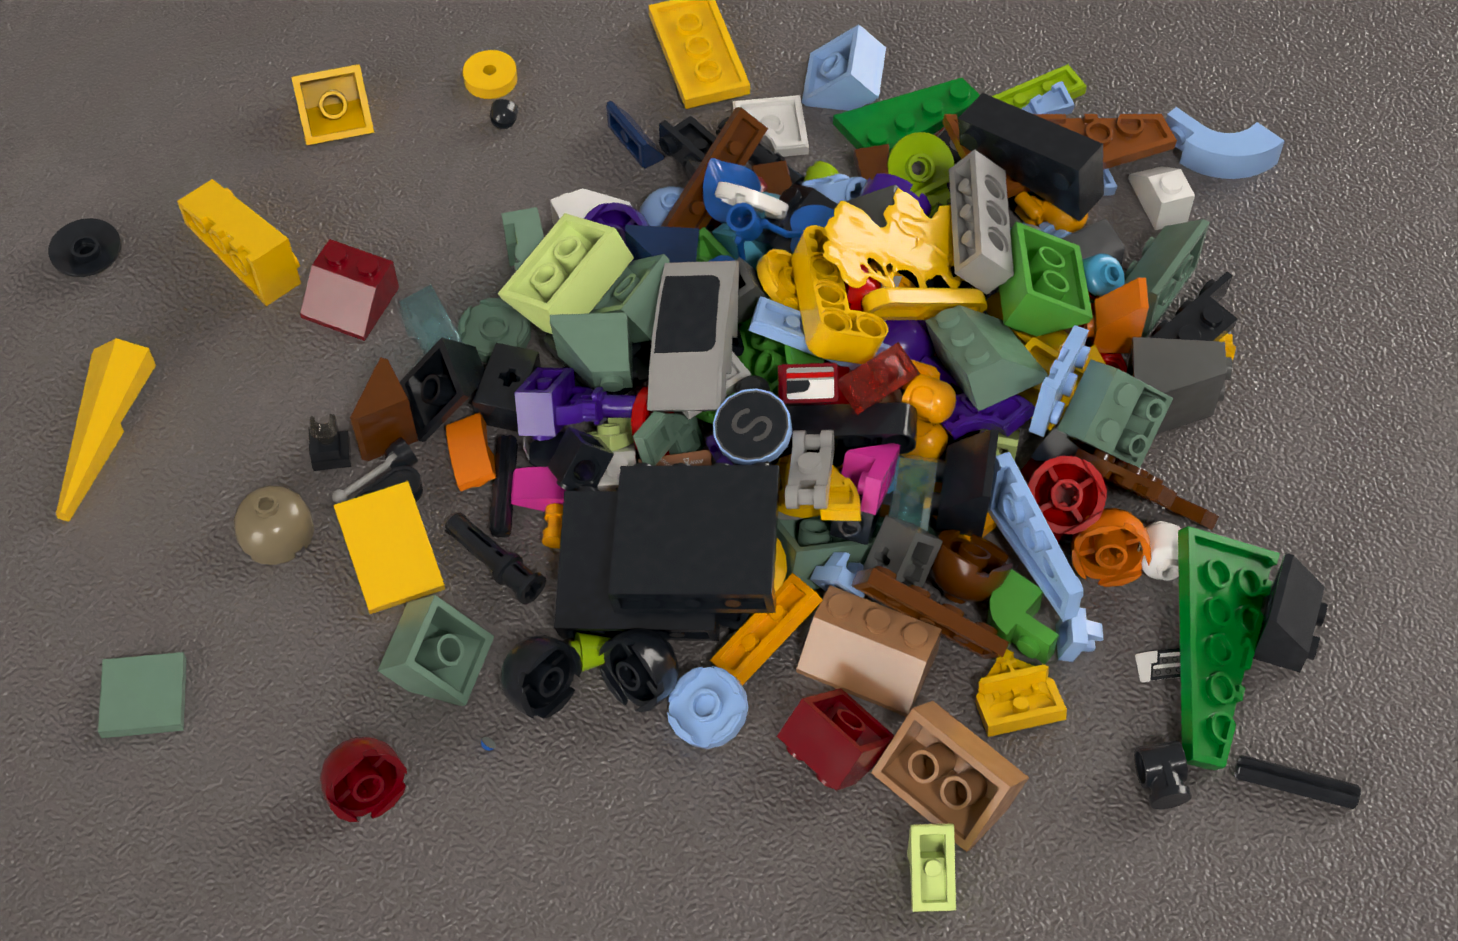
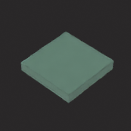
(142, 695)

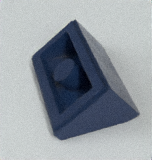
(632, 136)

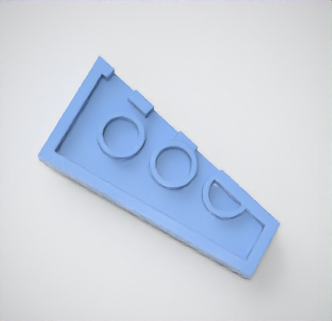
(1031, 537)

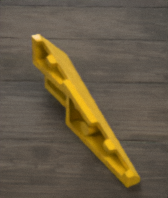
(111, 386)

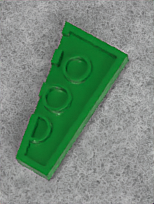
(905, 114)

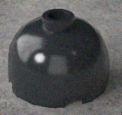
(639, 668)
(539, 675)

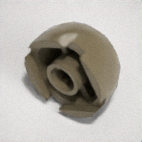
(273, 525)

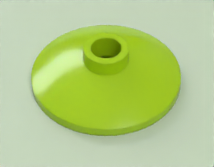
(924, 149)

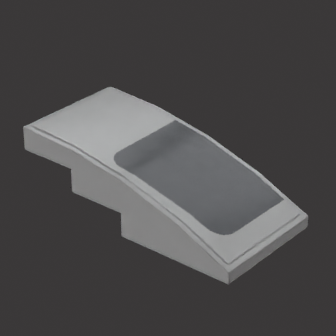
(693, 336)

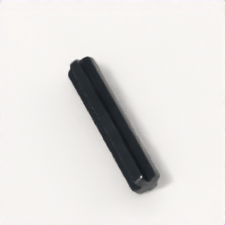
(501, 504)
(1297, 781)

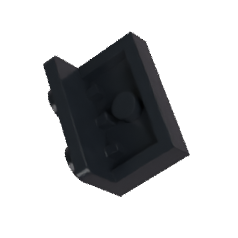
(686, 140)

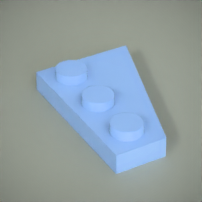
(1060, 381)

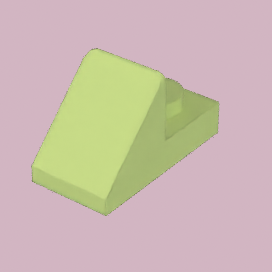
(932, 867)

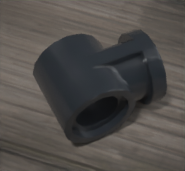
(1163, 770)

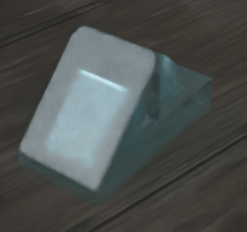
(426, 318)

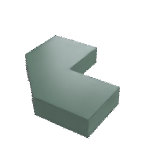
(667, 432)

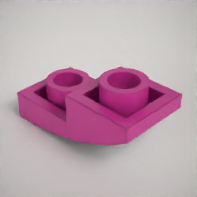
(535, 488)

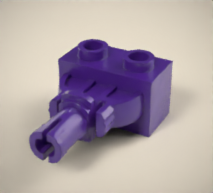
(552, 400)

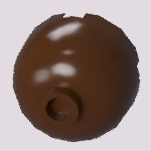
(969, 568)

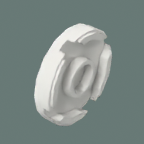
(735, 194)

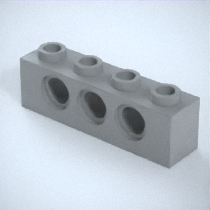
(980, 222)

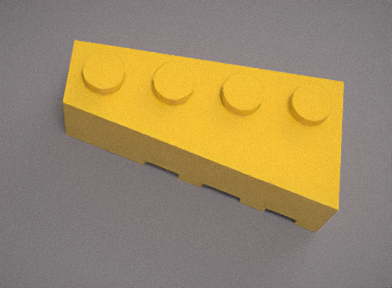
(242, 241)

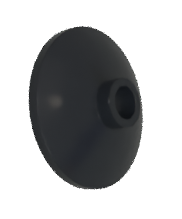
(84, 247)

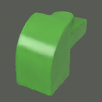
(1012, 615)

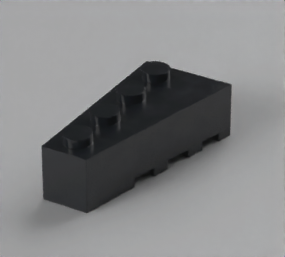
(1036, 153)

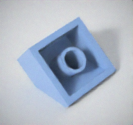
(845, 72)

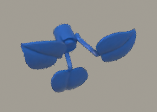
(742, 216)

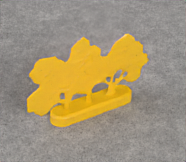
(907, 243)

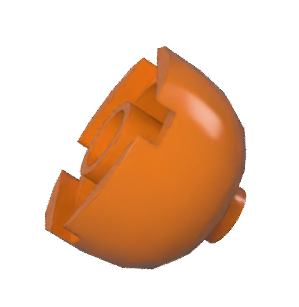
(1110, 548)

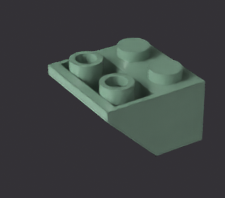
(1115, 413)

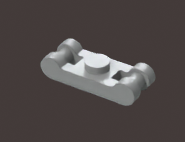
(810, 471)

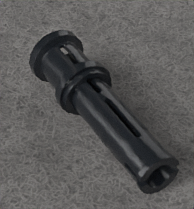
(506, 566)

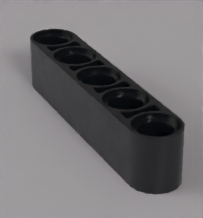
(875, 426)

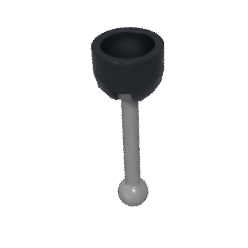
(396, 455)

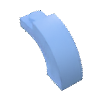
(1224, 154)

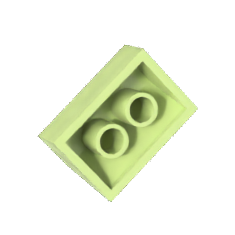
(567, 271)

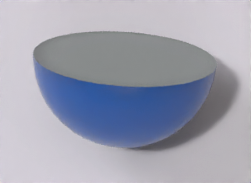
(488, 744)

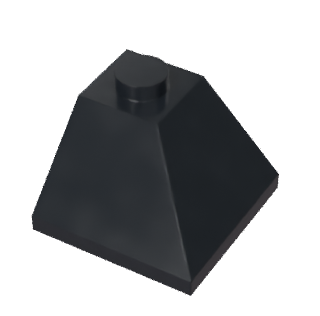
(441, 384)

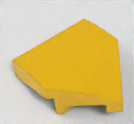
(1018, 697)

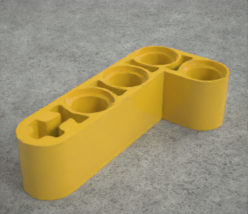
(828, 323)

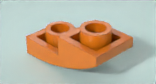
(469, 452)

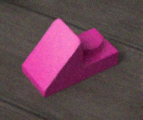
(872, 472)

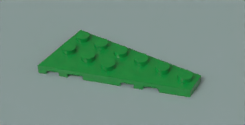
(1219, 631)

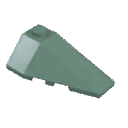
(810, 545)

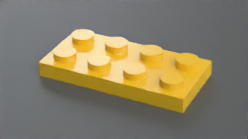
(699, 51)

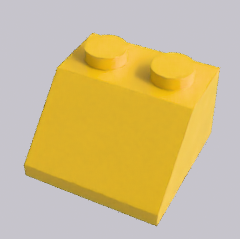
(332, 104)

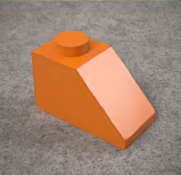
(1119, 317)

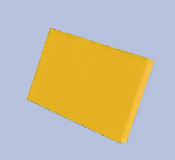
(389, 547)

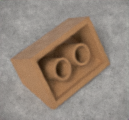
(869, 650)
(949, 773)

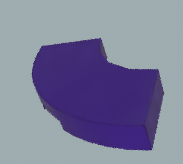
(1002, 416)

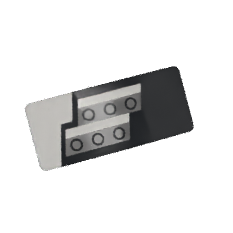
(1158, 664)

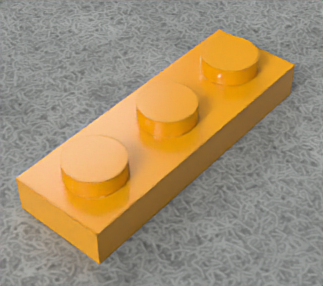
(767, 631)

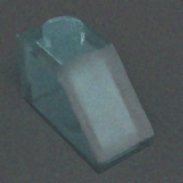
(914, 489)

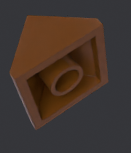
(382, 413)

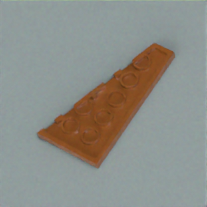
(1123, 138)

